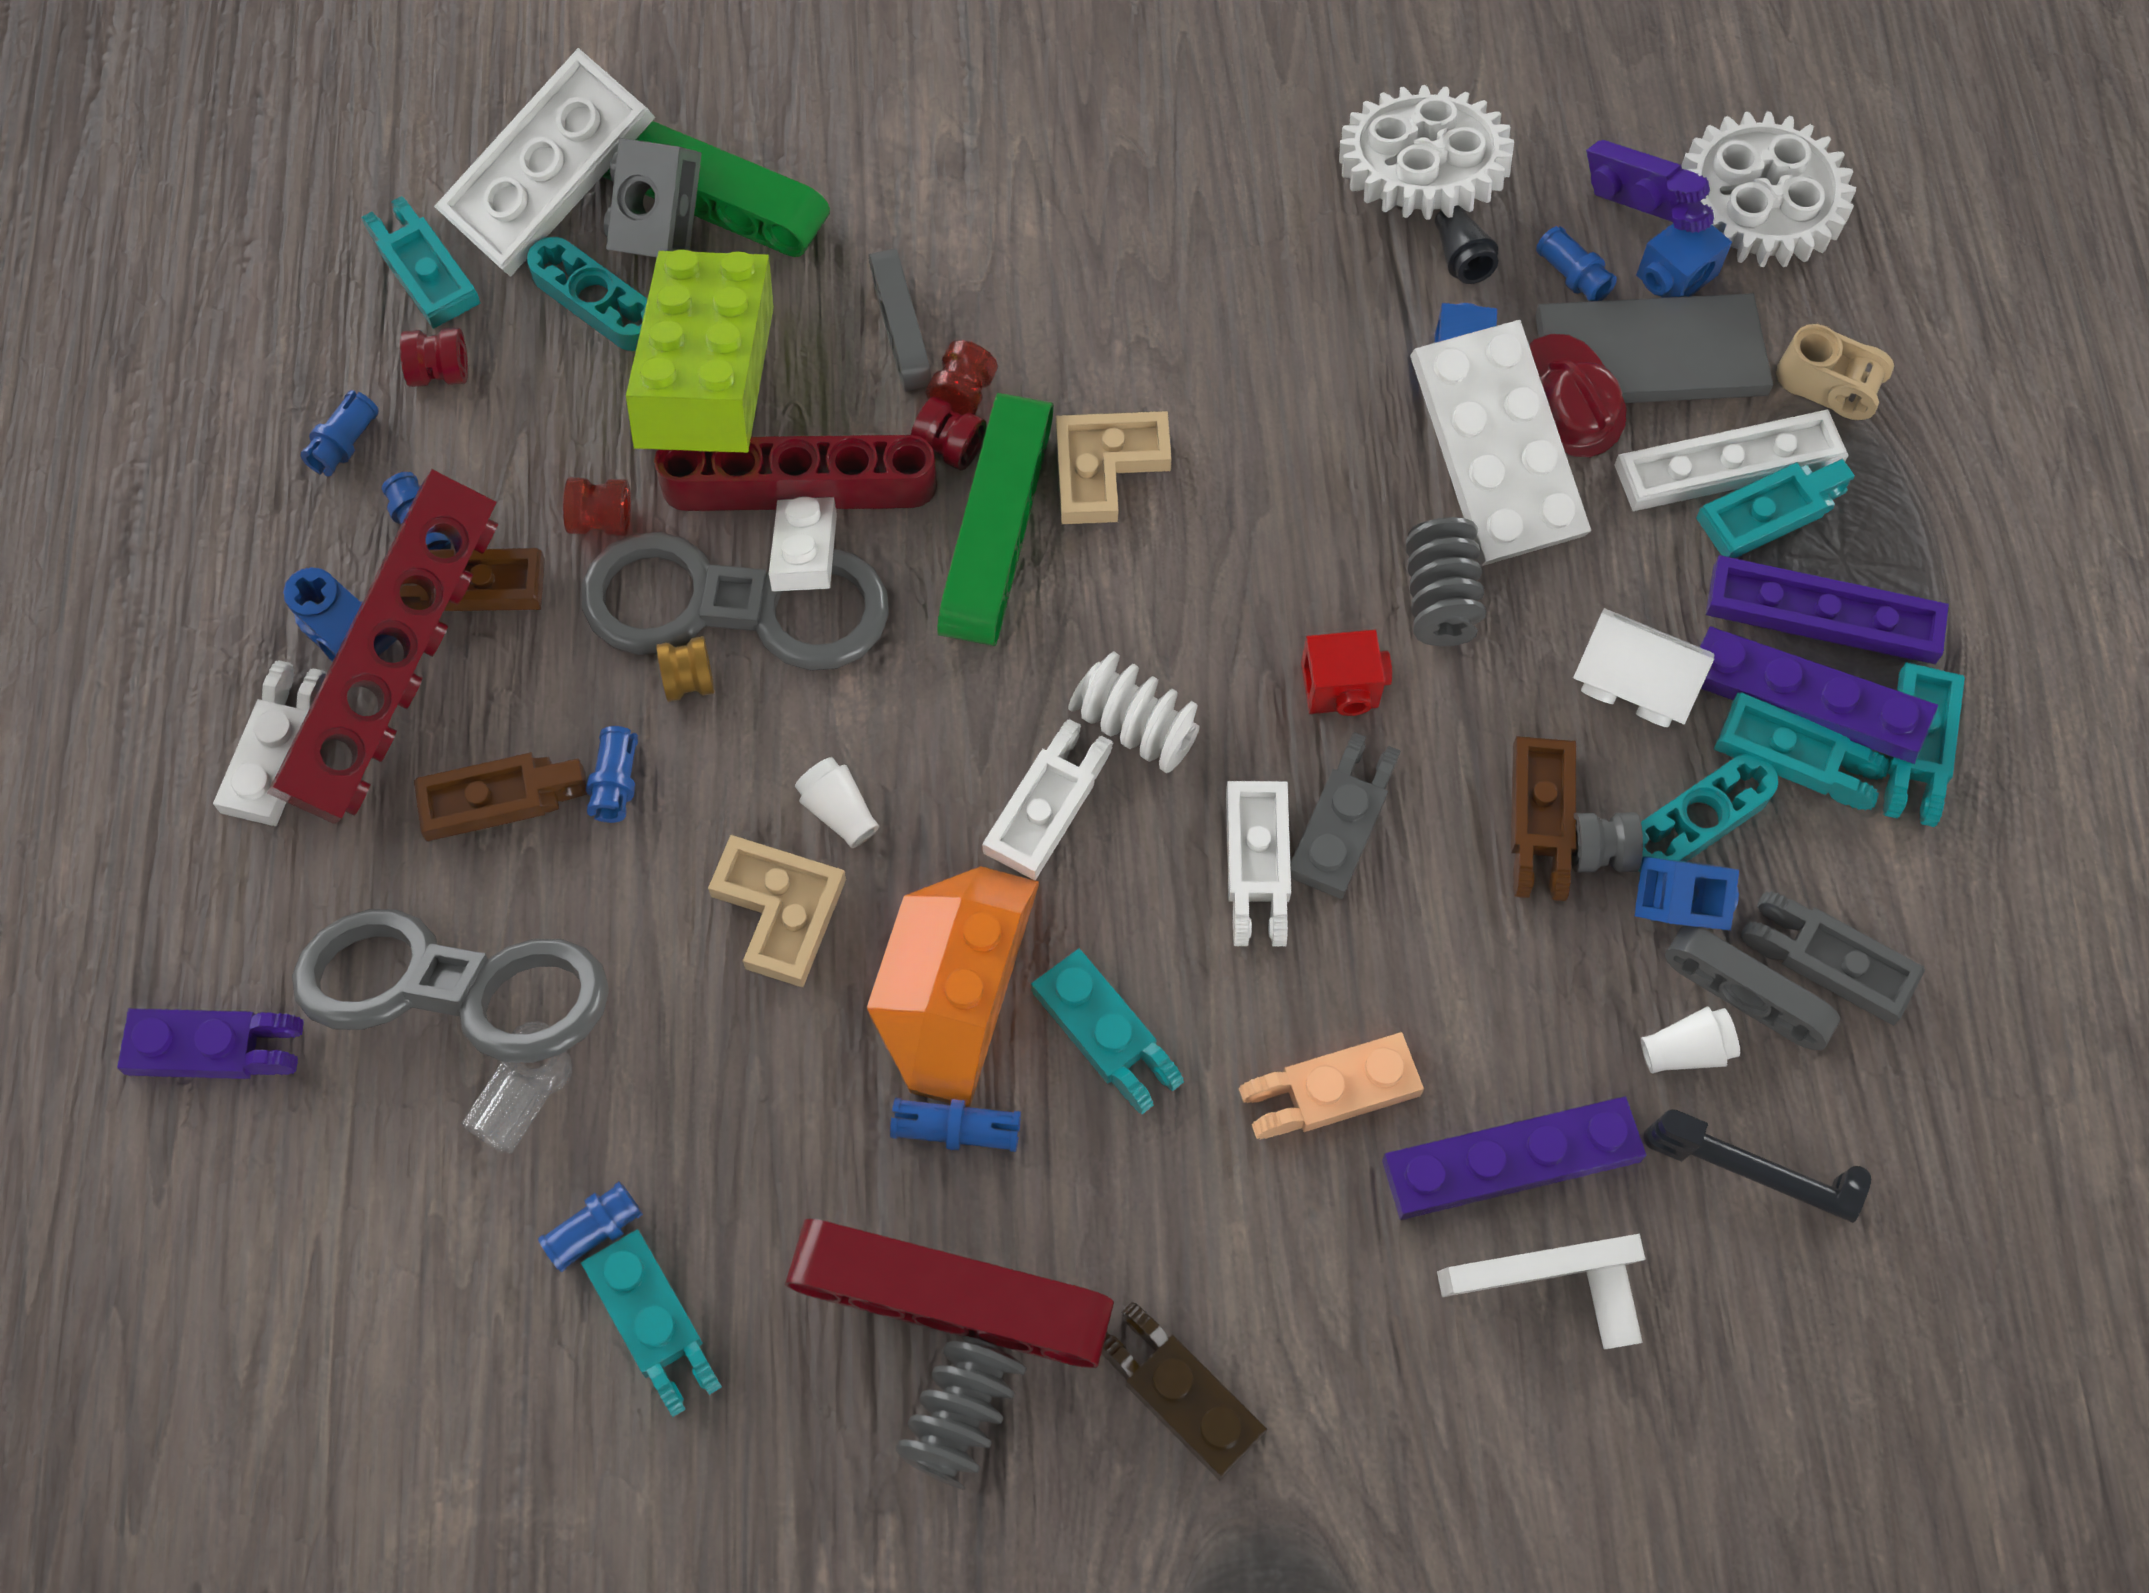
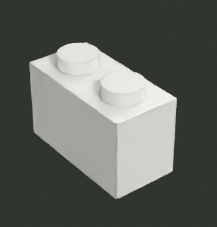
(1643, 668)

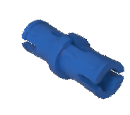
(955, 1124)

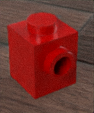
(1345, 672)

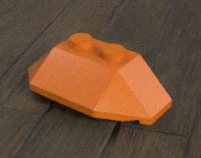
(949, 978)

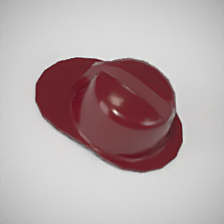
(1580, 394)

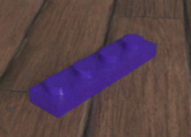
(1827, 609)
(1836, 700)
(1513, 1157)

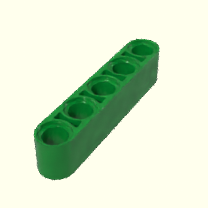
(748, 196)
(995, 520)

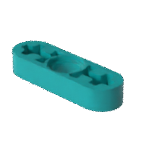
(582, 273)
(1713, 792)

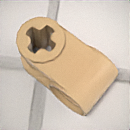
(1832, 367)

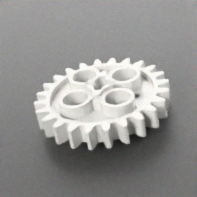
(1426, 152)
(1772, 187)

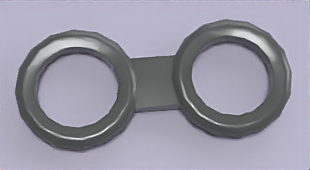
(728, 599)
(451, 984)

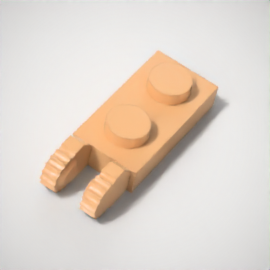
(1336, 1086)

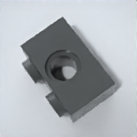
(673, 177)

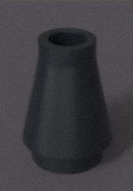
(1467, 247)

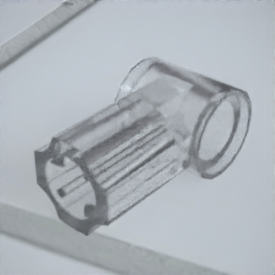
(515, 1097)

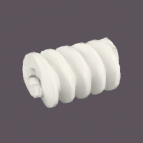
(1136, 712)

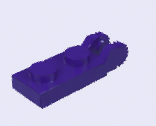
(1650, 185)
(205, 1043)

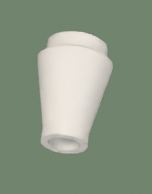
(836, 800)
(1694, 1042)

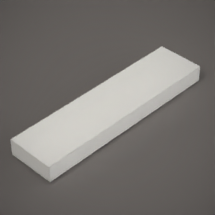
(1727, 459)

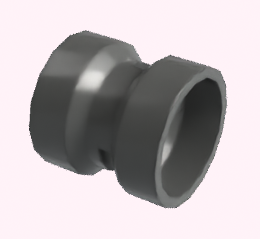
(1607, 842)

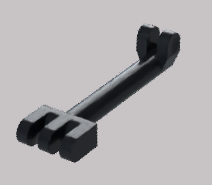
(1684, 1135)

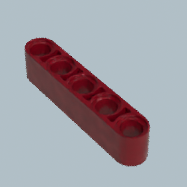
(825, 463)
(950, 1293)

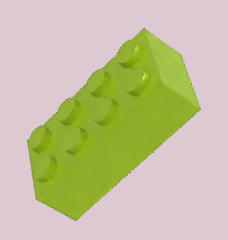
(701, 352)

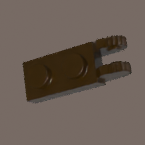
(1185, 1395)

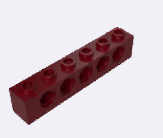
(437, 508)

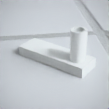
(1605, 1272)

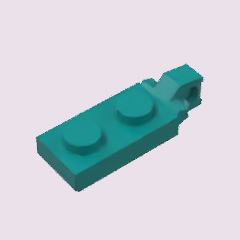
(1773, 506)

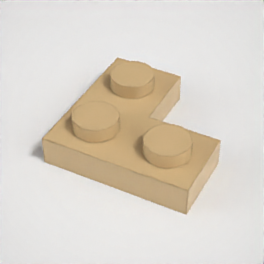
(1098, 447)
(794, 903)

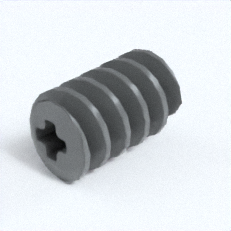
(1445, 581)
(959, 1409)

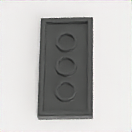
(1671, 344)

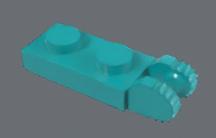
(422, 265)
(1802, 751)
(1938, 752)
(1103, 1027)
(648, 1315)

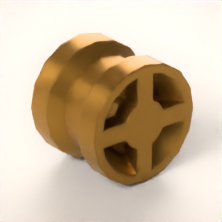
(685, 669)

